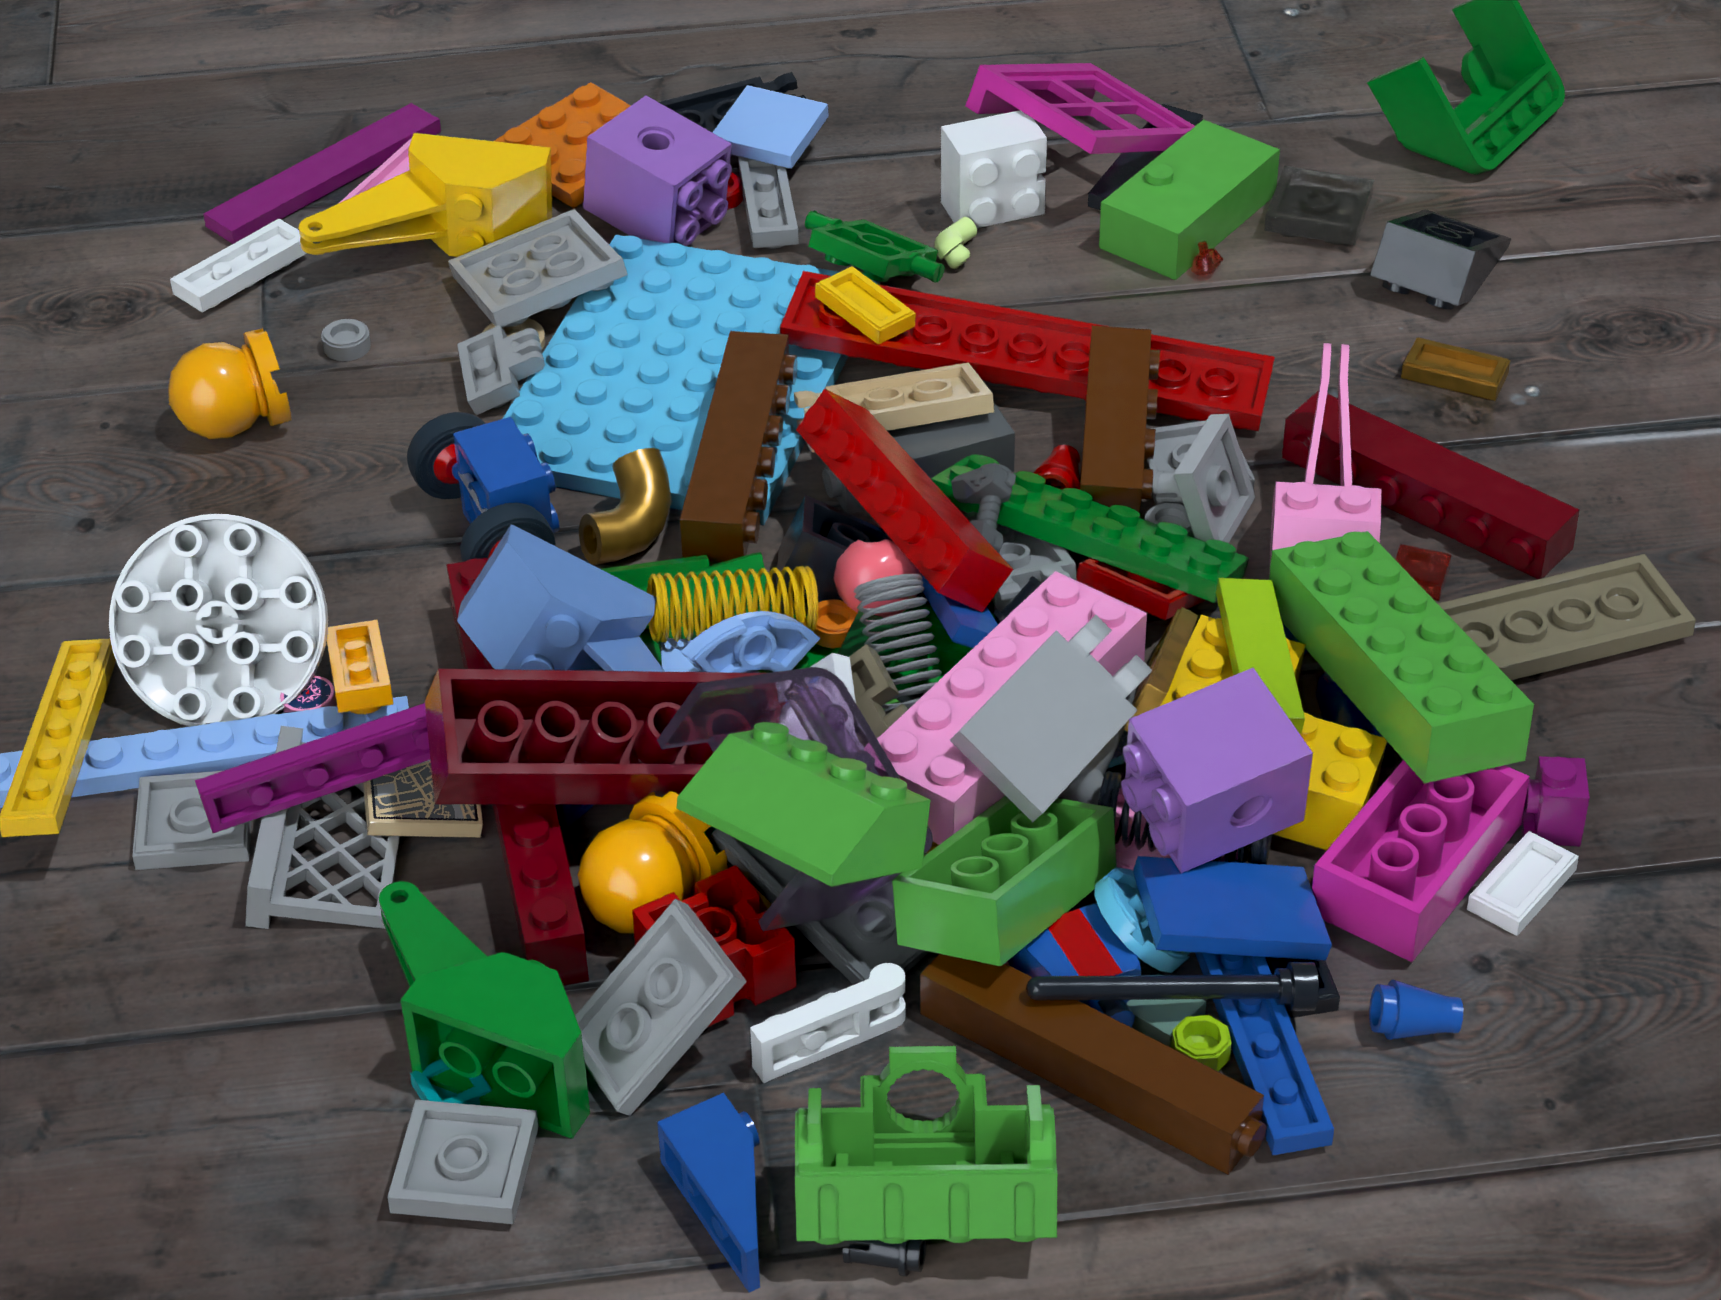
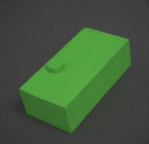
(1188, 196)
(1003, 879)

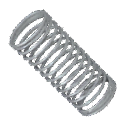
(895, 588)

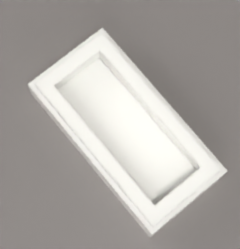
(1522, 883)

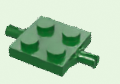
(872, 248)

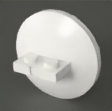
(218, 620)

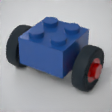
(491, 472)

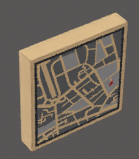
(405, 806)

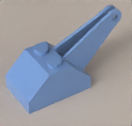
(555, 611)

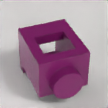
(1557, 801)

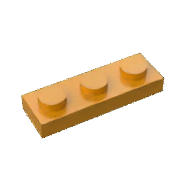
(359, 667)

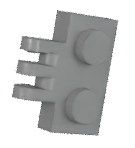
(495, 363)

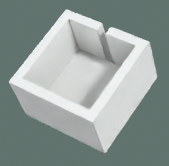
(993, 169)

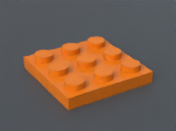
(566, 131)

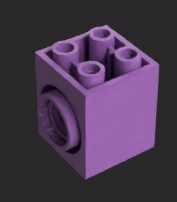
(657, 174)
(1216, 770)

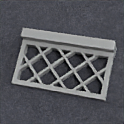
(276, 854)

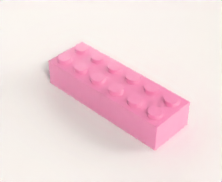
(921, 737)

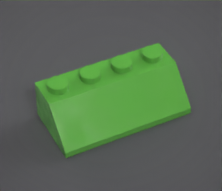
(809, 806)

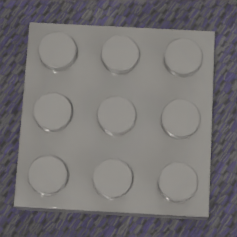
(537, 269)

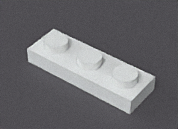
(238, 266)

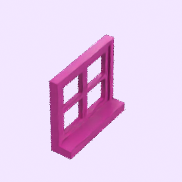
(1067, 89)

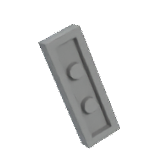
(768, 204)

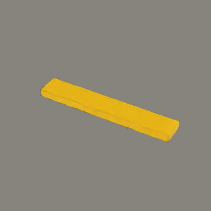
(58, 739)

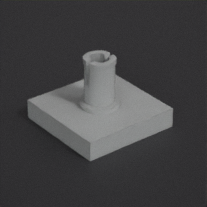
(1210, 482)

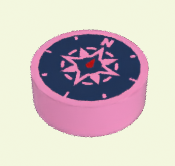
(317, 694)

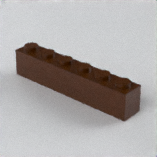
(737, 447)

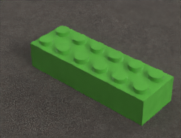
(1400, 657)

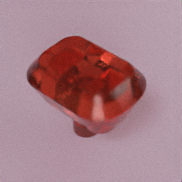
(1206, 261)

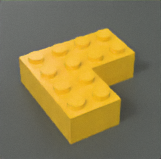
(1343, 759)

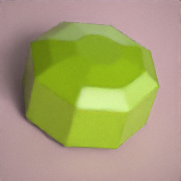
(1203, 1040)

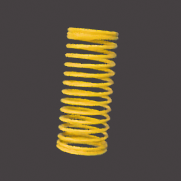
(660, 621)

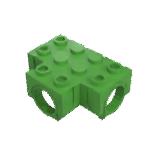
(941, 1178)

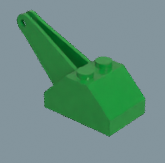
(486, 1016)

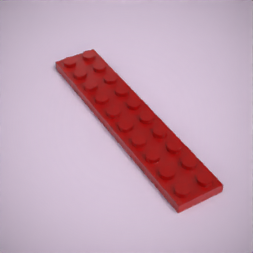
(1034, 352)

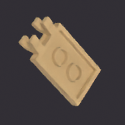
(914, 396)

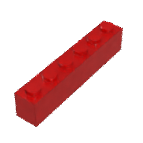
(904, 501)

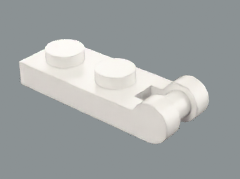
(829, 1024)

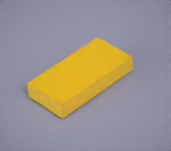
(865, 305)

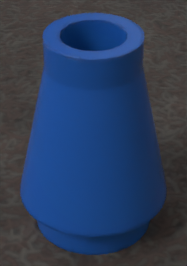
(1410, 1011)

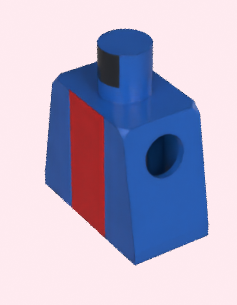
(1081, 946)

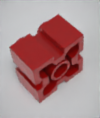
(731, 914)

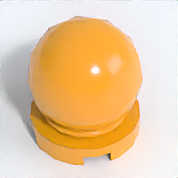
(226, 388)
(646, 859)

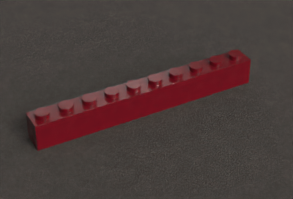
(530, 845)

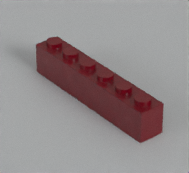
(1439, 487)

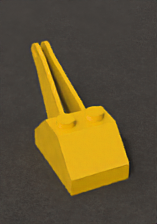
(454, 193)

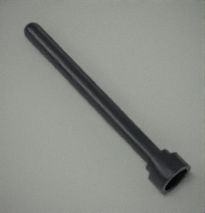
(1290, 986)

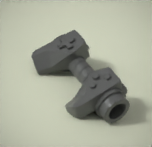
(989, 488)

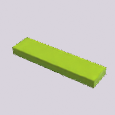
(1258, 639)

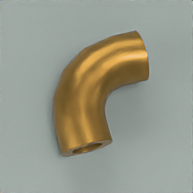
(638, 516)

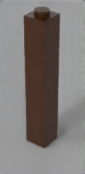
(1097, 1060)

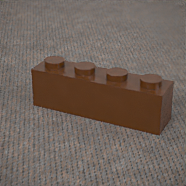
(1117, 415)

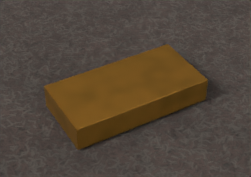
(1455, 368)

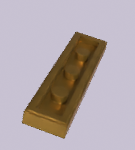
(1164, 662)

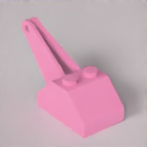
(1325, 511)

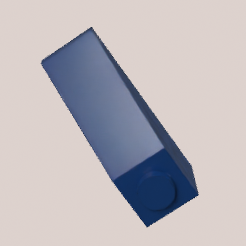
(713, 1165)

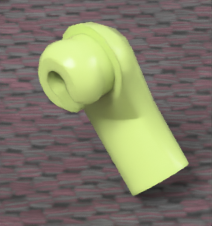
(951, 242)

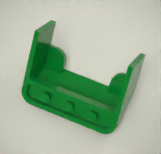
(1510, 89)

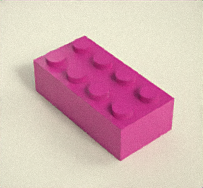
(1416, 854)

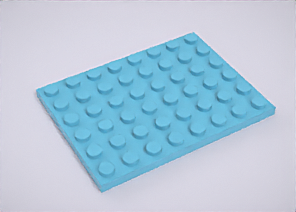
(644, 362)

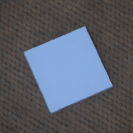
(771, 126)

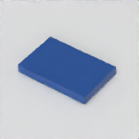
(1232, 909)

